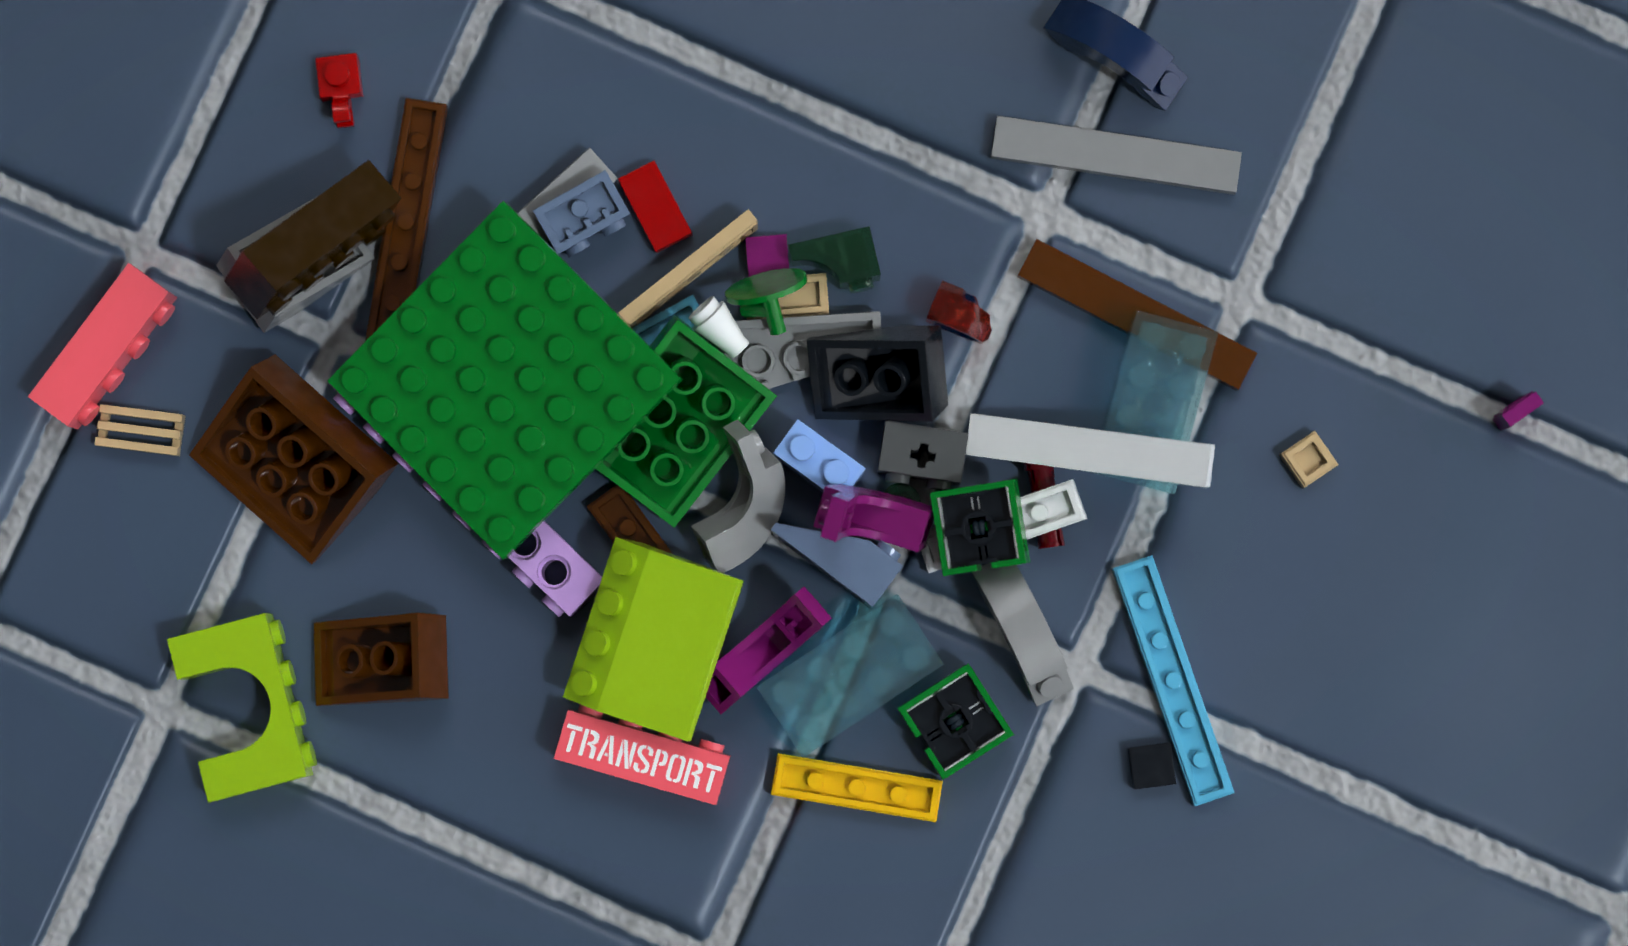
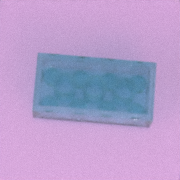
(1159, 383)
(850, 675)

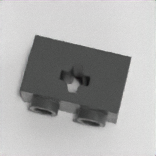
(944, 445)

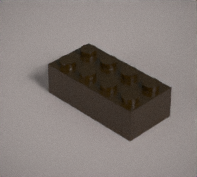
(313, 240)

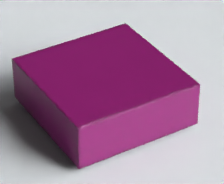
(766, 253)
(1517, 410)

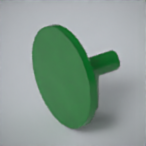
(760, 295)

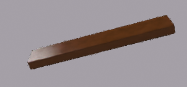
(406, 234)
(1115, 302)

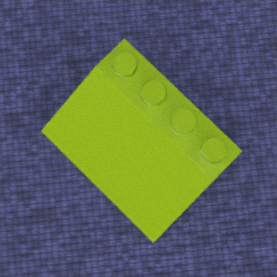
(653, 638)

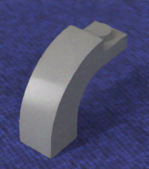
(747, 519)
(1024, 631)

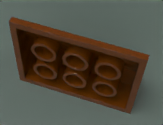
(292, 457)

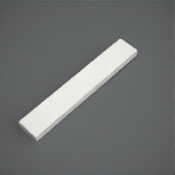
(1090, 450)

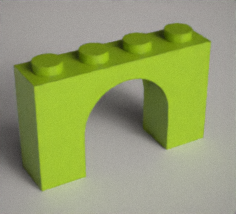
(281, 750)

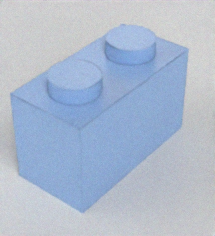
(817, 458)

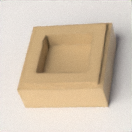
(1308, 459)

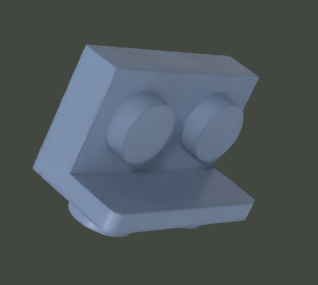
(581, 213)

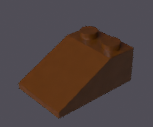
(381, 659)

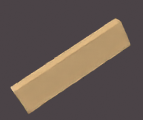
(689, 269)

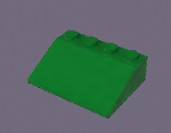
(683, 439)

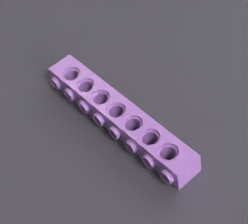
(581, 578)

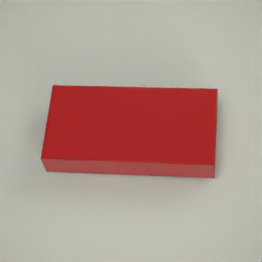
(655, 206)

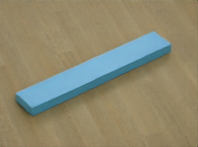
(1173, 681)

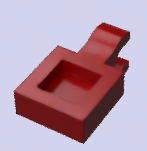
(339, 82)

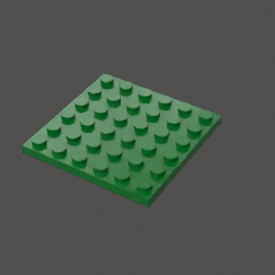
(504, 380)

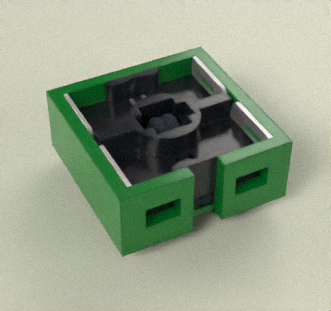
(980, 527)
(969, 712)

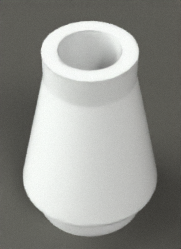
(718, 326)

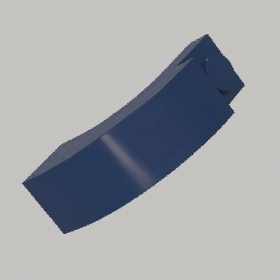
(1119, 46)

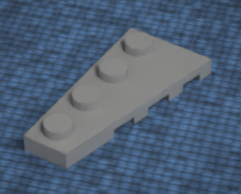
(784, 356)

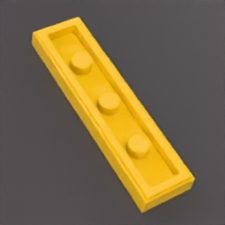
(857, 787)

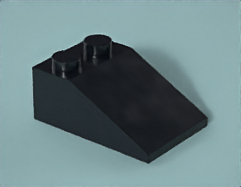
(879, 374)

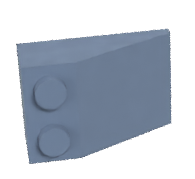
(850, 562)

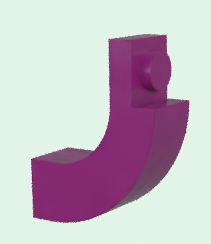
(873, 515)
(765, 649)

